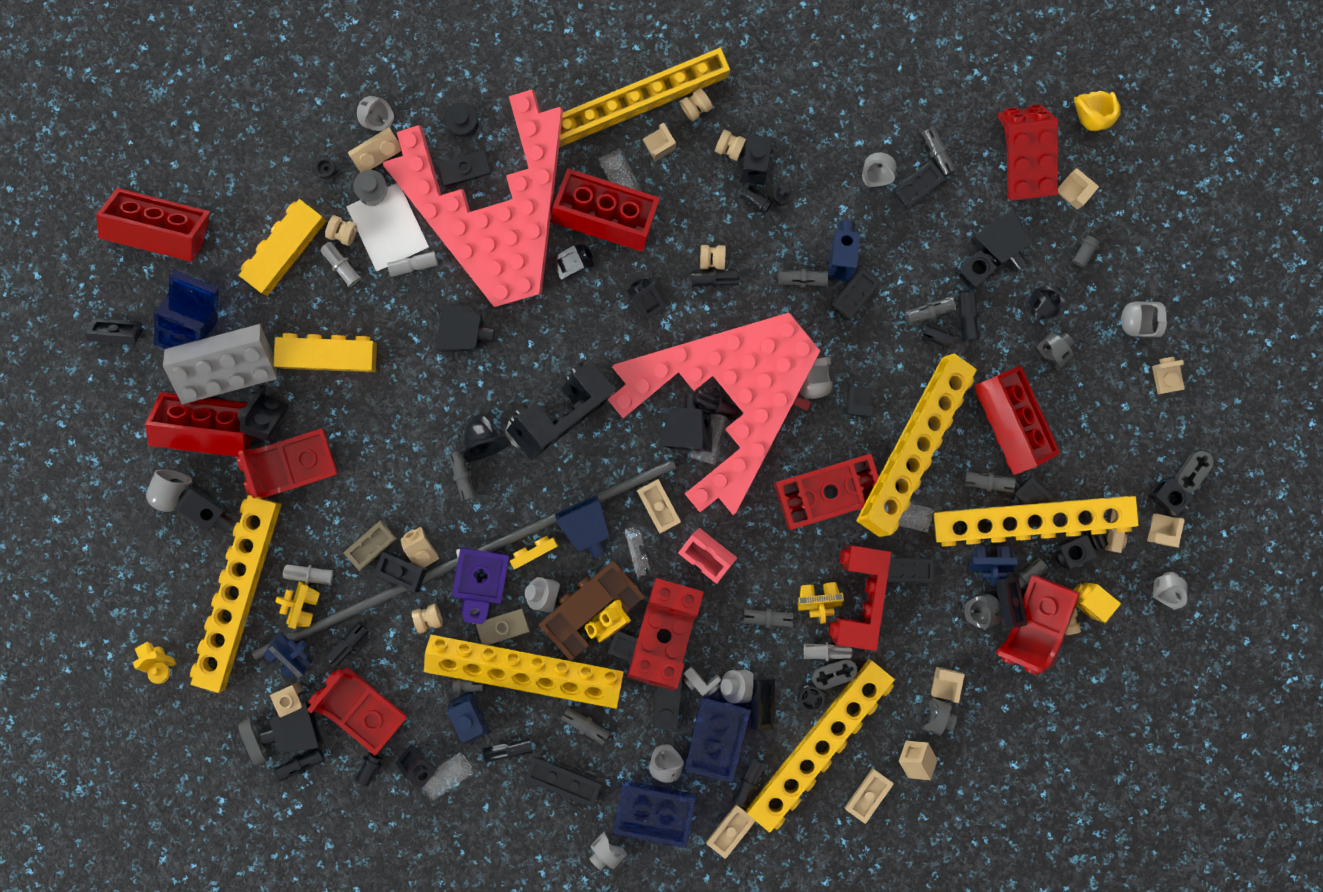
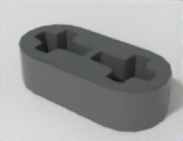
(1198, 474)
(835, 679)
(251, 738)

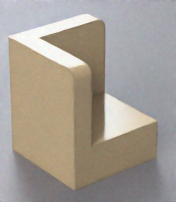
(660, 142)
(1077, 188)
(1165, 530)
(947, 684)
(918, 760)

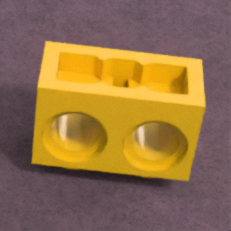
(1096, 601)

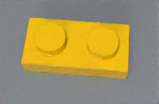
(542, 546)

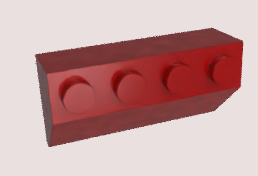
(604, 210)
(153, 224)
(1017, 420)
(197, 426)

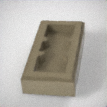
(370, 545)
(503, 627)

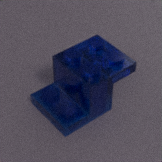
(186, 311)

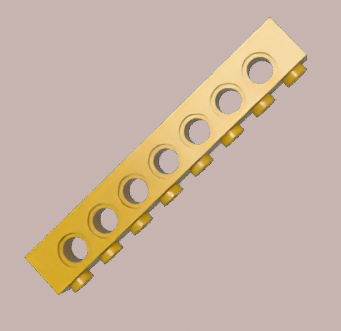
(643, 96)
(1123, 506)
(873, 514)
(523, 671)
(201, 673)
(790, 769)

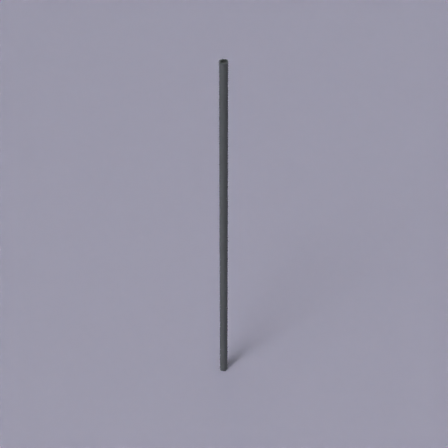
(451, 565)

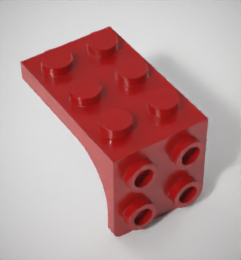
(1031, 152)
(287, 464)
(1048, 617)
(358, 709)

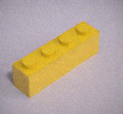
(282, 247)
(325, 354)

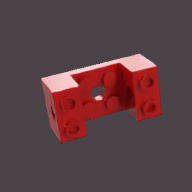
(804, 498)
(669, 609)
(857, 632)

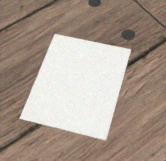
(388, 228)

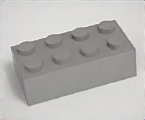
(220, 364)

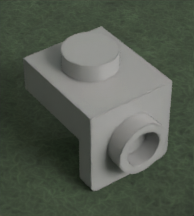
(694, 680)

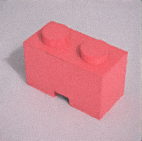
(707, 555)

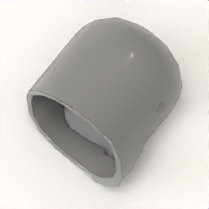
(1138, 316)
(818, 381)
(165, 494)

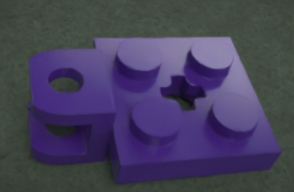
(474, 593)

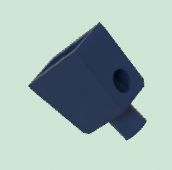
(843, 252)
(584, 525)
(467, 718)

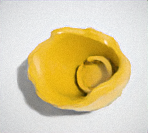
(1097, 110)

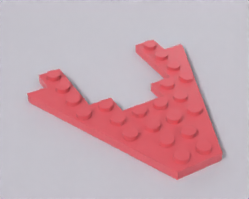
(502, 243)
(760, 371)

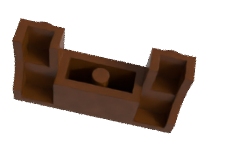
(580, 607)

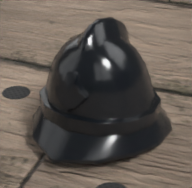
(482, 439)

